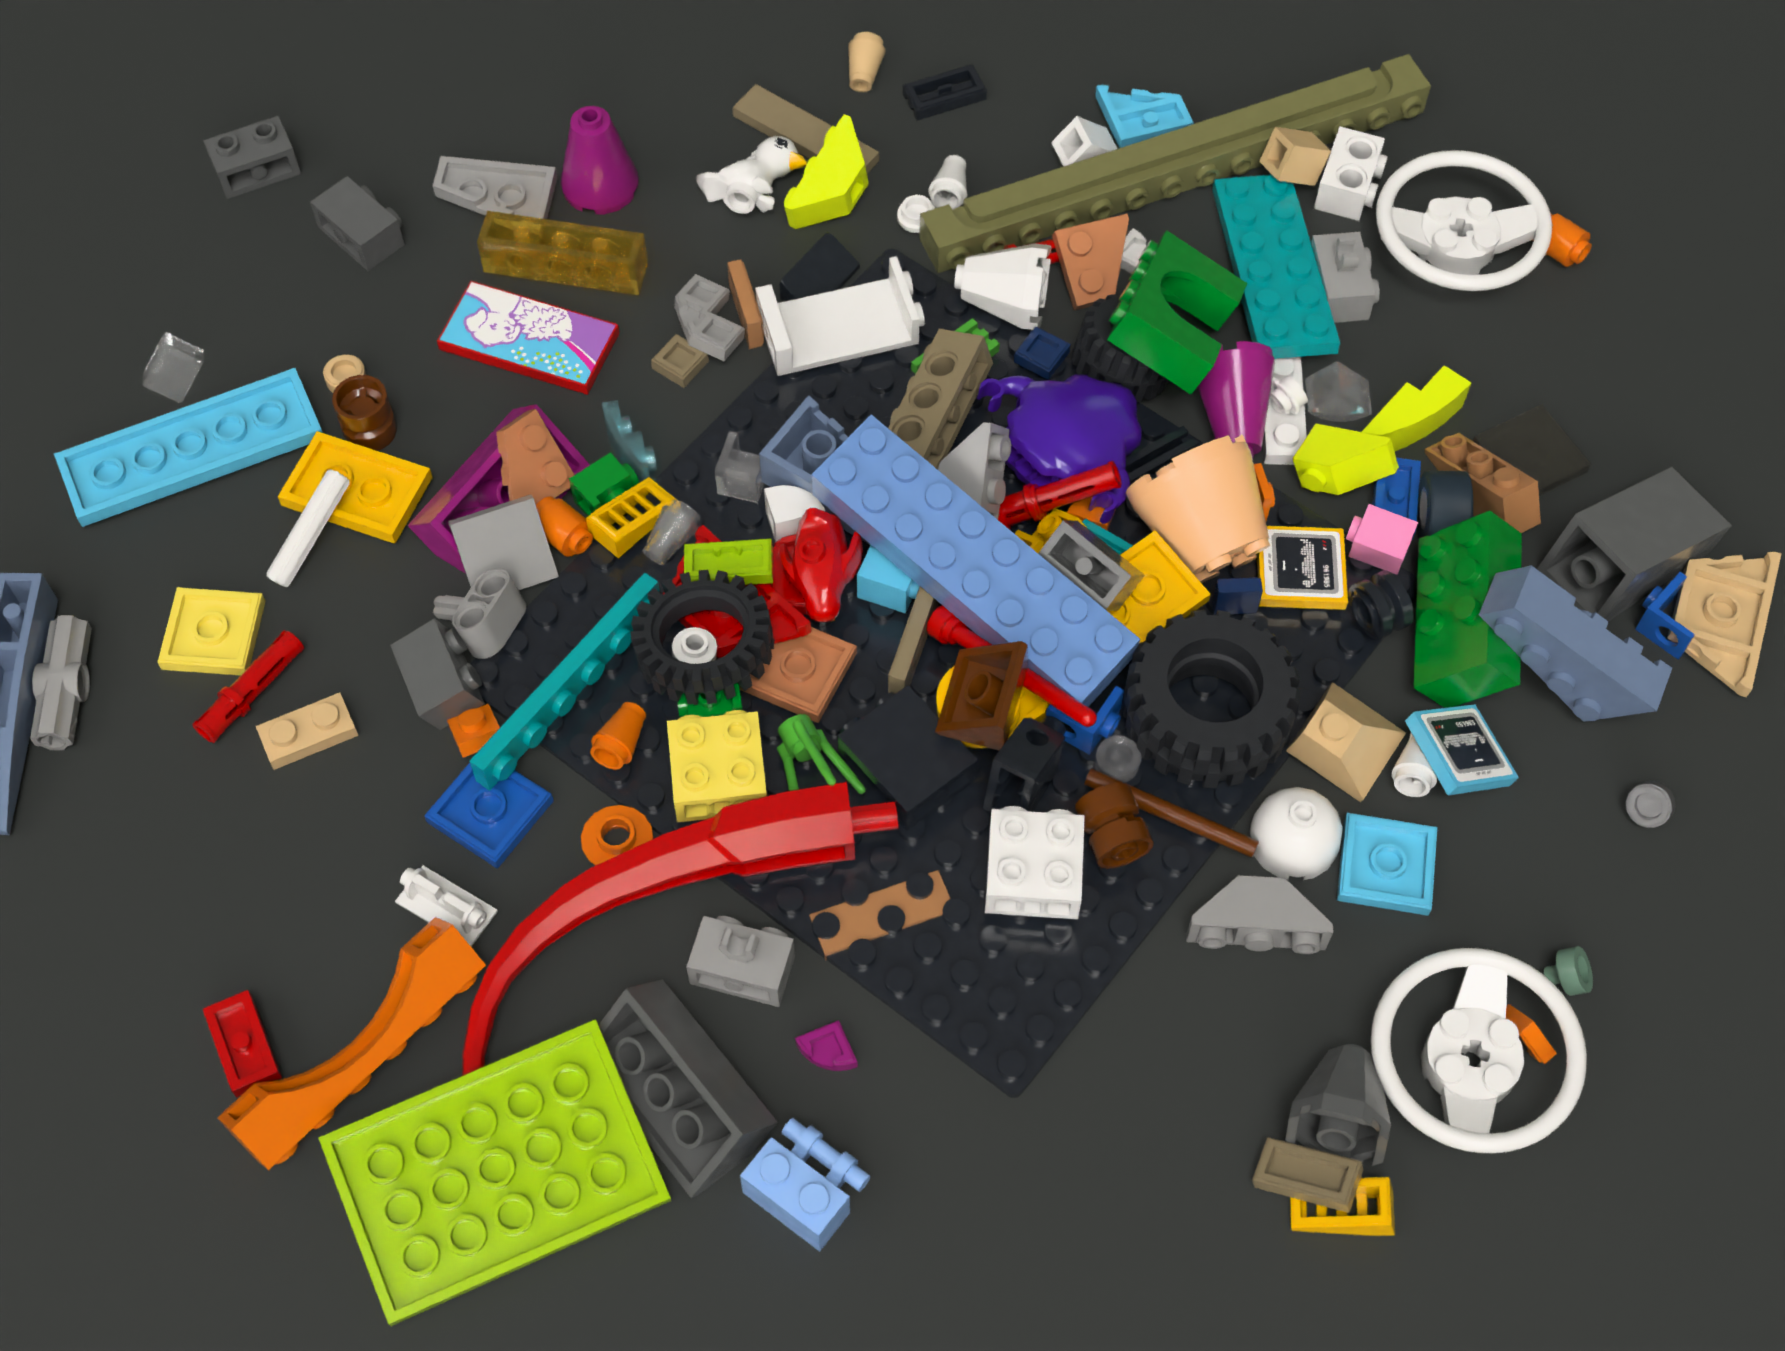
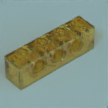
(563, 252)

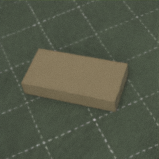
(1308, 1174)

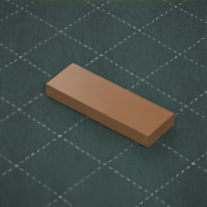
(862, 922)

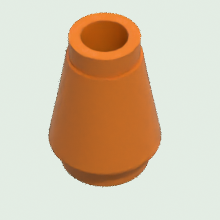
(618, 737)

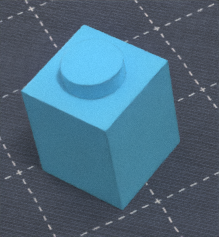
(884, 582)

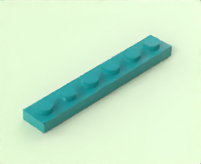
(559, 690)

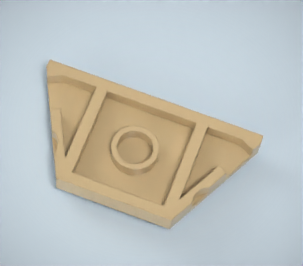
(1728, 612)

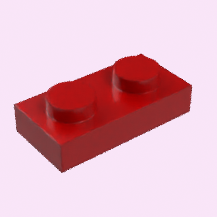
(241, 1042)

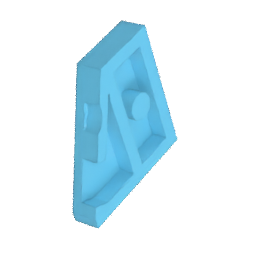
(1141, 114)

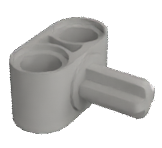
(485, 614)

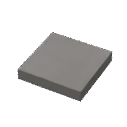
(505, 538)

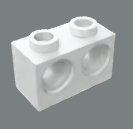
(1349, 174)

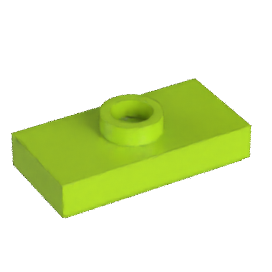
(742, 558)

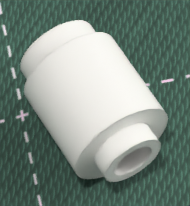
(694, 646)

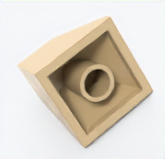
(1346, 742)

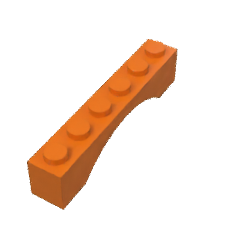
(281, 1112)

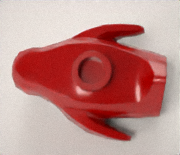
(821, 562)

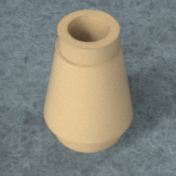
(865, 58)

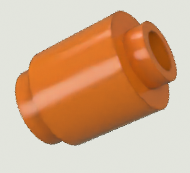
(1568, 241)
(564, 526)

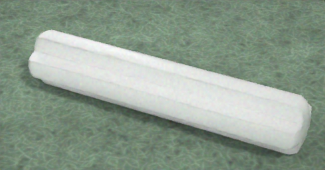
(308, 528)

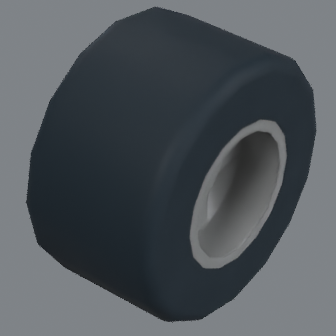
(1443, 500)

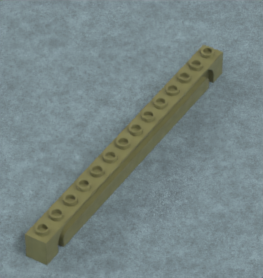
(1167, 163)

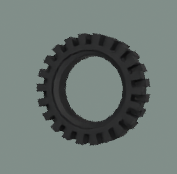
(712, 676)

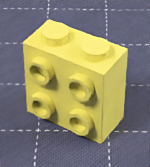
(715, 763)

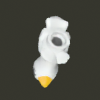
(750, 180)

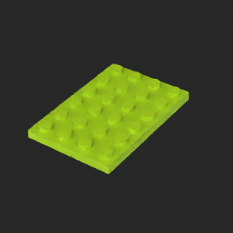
(493, 1171)

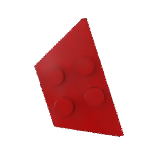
(727, 630)

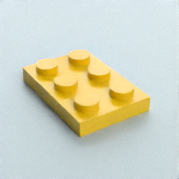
(379, 490)

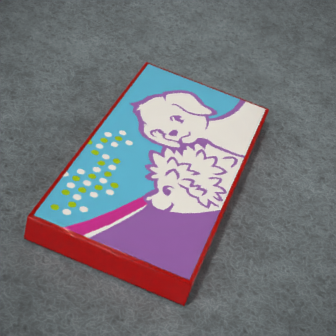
(528, 337)

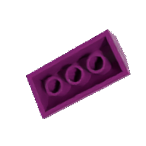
(478, 487)

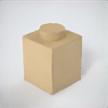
(1295, 156)

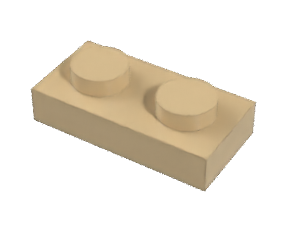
(306, 731)

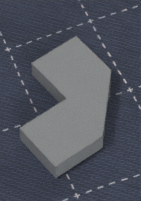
(704, 330)

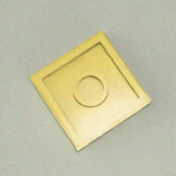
(211, 631)

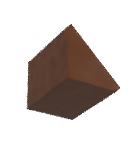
(984, 694)

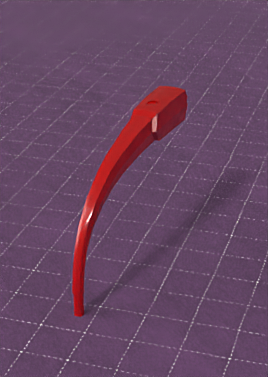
(741, 839)

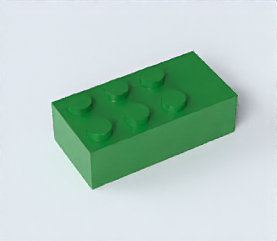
(1454, 647)

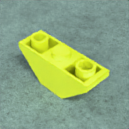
(830, 180)

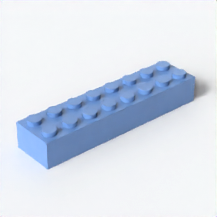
(971, 561)

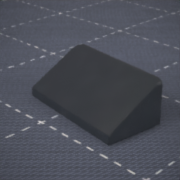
(819, 271)

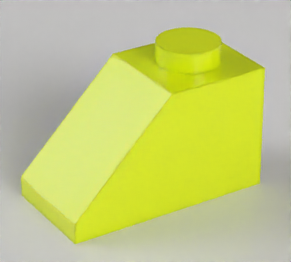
(1343, 459)

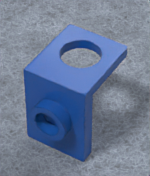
(1655, 617)
(1105, 725)

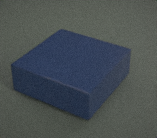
(1042, 353)
(1237, 595)

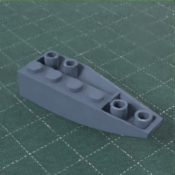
(25, 617)

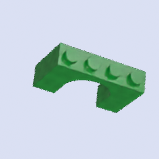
(1154, 331)

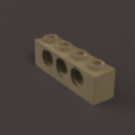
(941, 393)

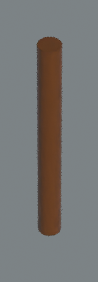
(1181, 816)

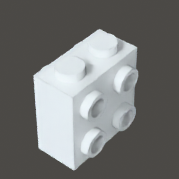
(1035, 863)

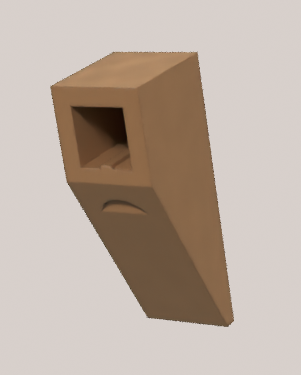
(1494, 481)

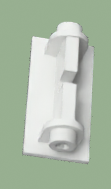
(434, 896)

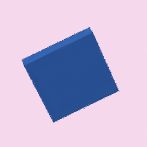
(488, 820)

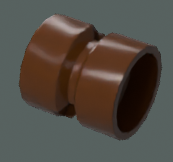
(364, 412)
(1114, 829)

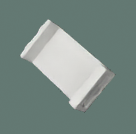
(841, 322)

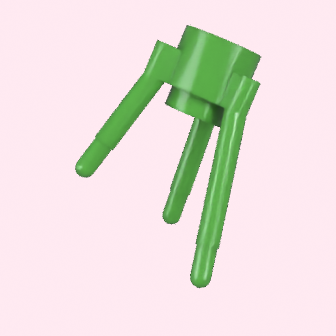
(805, 743)

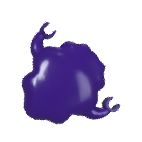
(1068, 430)

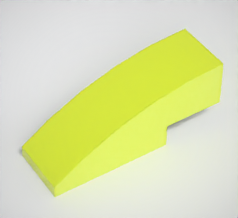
(1418, 413)

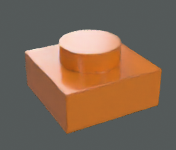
(473, 729)

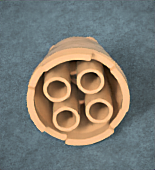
(1206, 506)

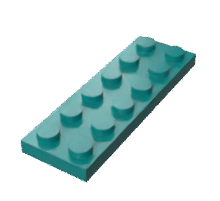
(1276, 260)

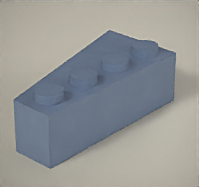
(801, 448)
(1572, 647)

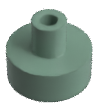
(1571, 971)

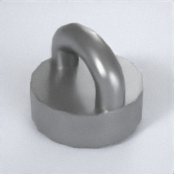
(1650, 804)

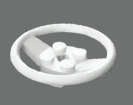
(1463, 232)
(1478, 1027)

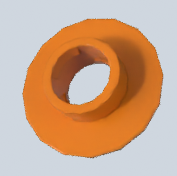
(612, 818)

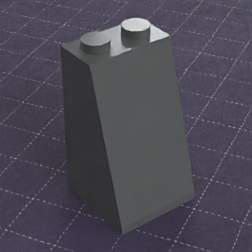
(1633, 543)

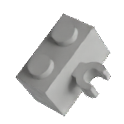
(1346, 275)
(741, 960)

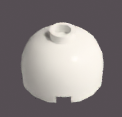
(1296, 833)

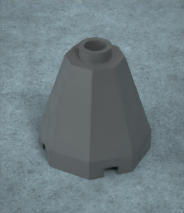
(1342, 1107)

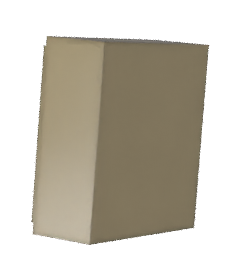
(679, 361)

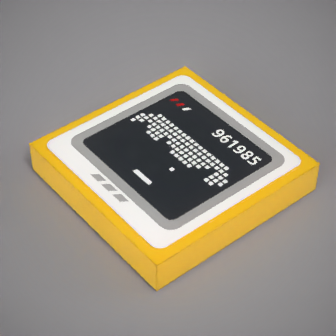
(1303, 568)

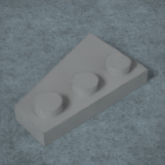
(496, 186)

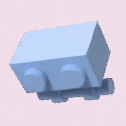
(795, 1191)

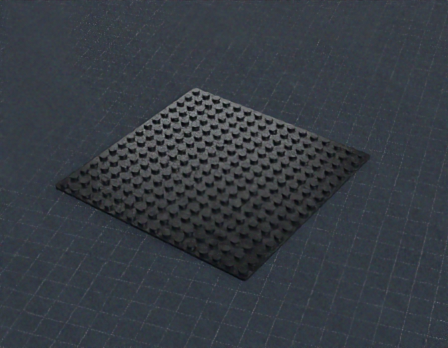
(974, 981)

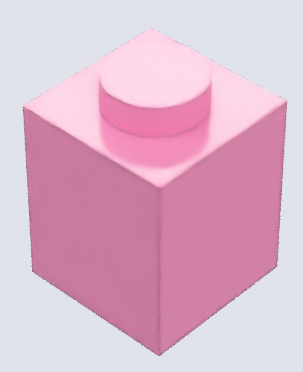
(1381, 538)

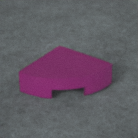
(827, 1048)

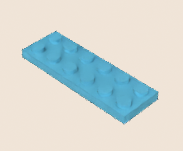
(187, 447)

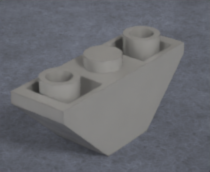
(979, 465)
(1260, 916)

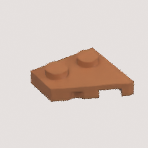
(1091, 258)
(531, 459)

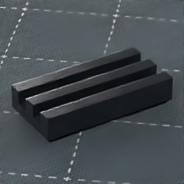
(947, 96)
(1159, 454)

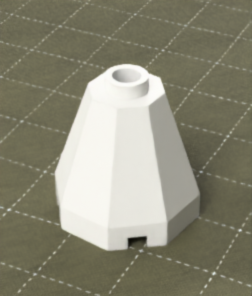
(1007, 283)

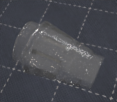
(671, 531)

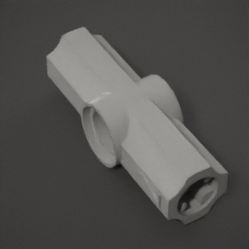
(61, 683)

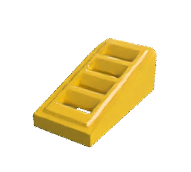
(621, 540)
(1362, 1224)

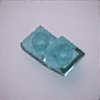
(627, 444)

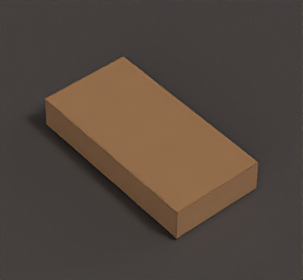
(745, 303)

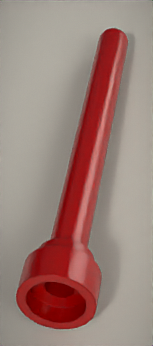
(949, 629)

